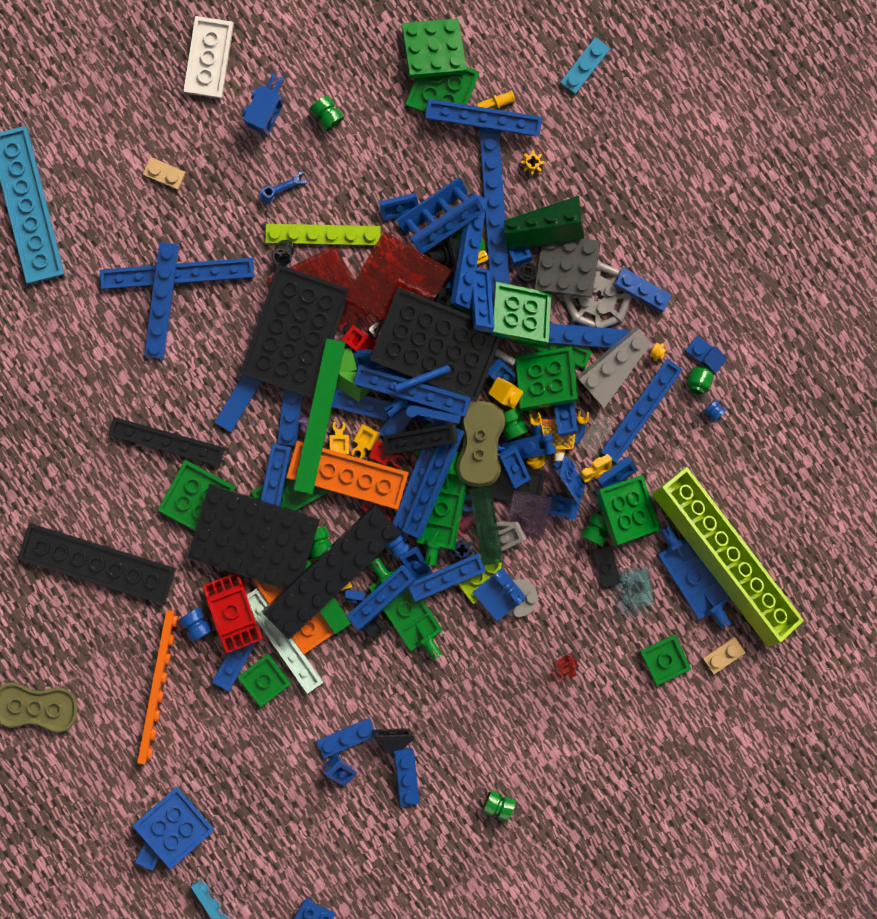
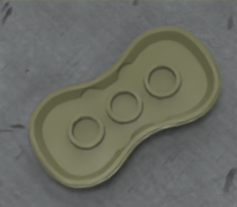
(479, 460)
(50, 708)

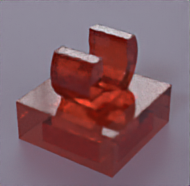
(567, 665)

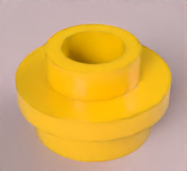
(658, 352)
(536, 462)

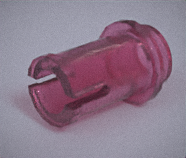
(467, 521)

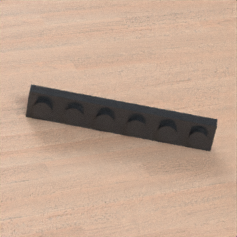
(166, 441)

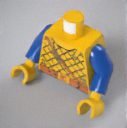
(544, 426)

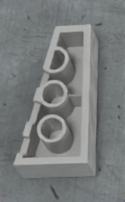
(613, 366)

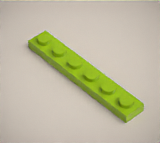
(323, 234)

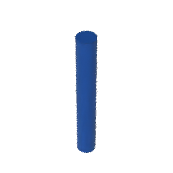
(422, 378)

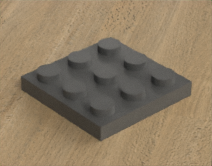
(568, 267)

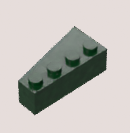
(546, 225)

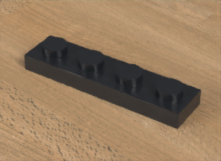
(420, 439)

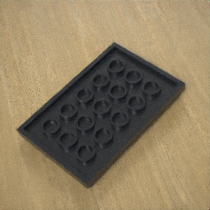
(294, 330)
(428, 335)
(253, 537)

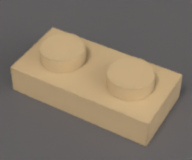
(164, 173)
(724, 655)

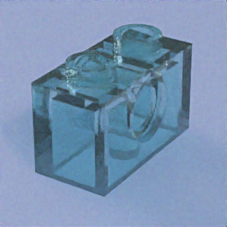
(644, 596)

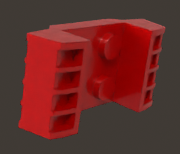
(232, 612)

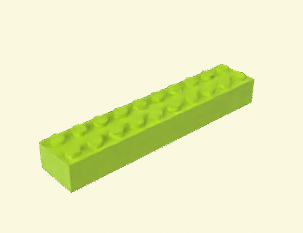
(727, 557)

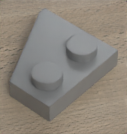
(510, 534)

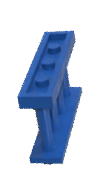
(445, 225)

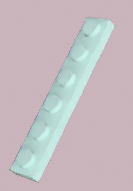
(286, 648)

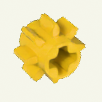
(536, 159)

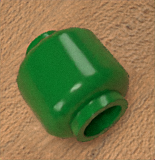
(699, 380)

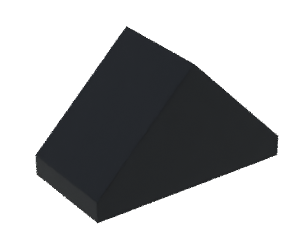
(393, 739)

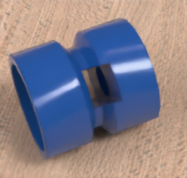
(195, 624)

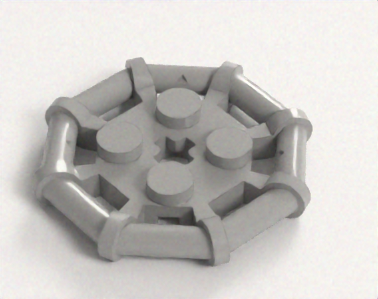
(603, 305)

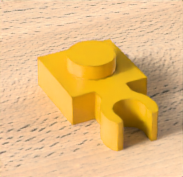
(366, 439)
(339, 442)
(598, 467)

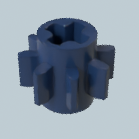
(465, 554)

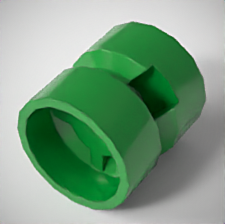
(325, 111)
(513, 424)
(596, 530)
(320, 542)
(499, 806)

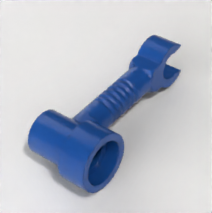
(267, 199)

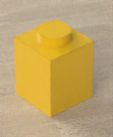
(505, 392)

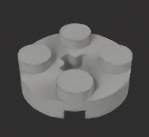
(529, 602)

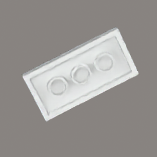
(208, 57)

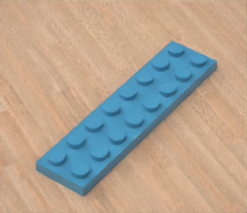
(28, 207)

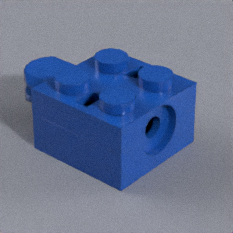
(264, 106)

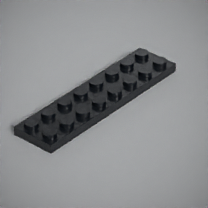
(97, 563)
(331, 572)

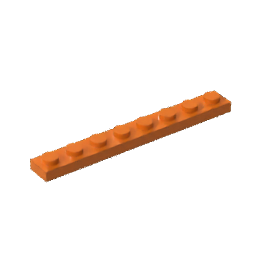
(156, 694)

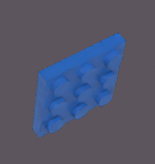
(173, 827)

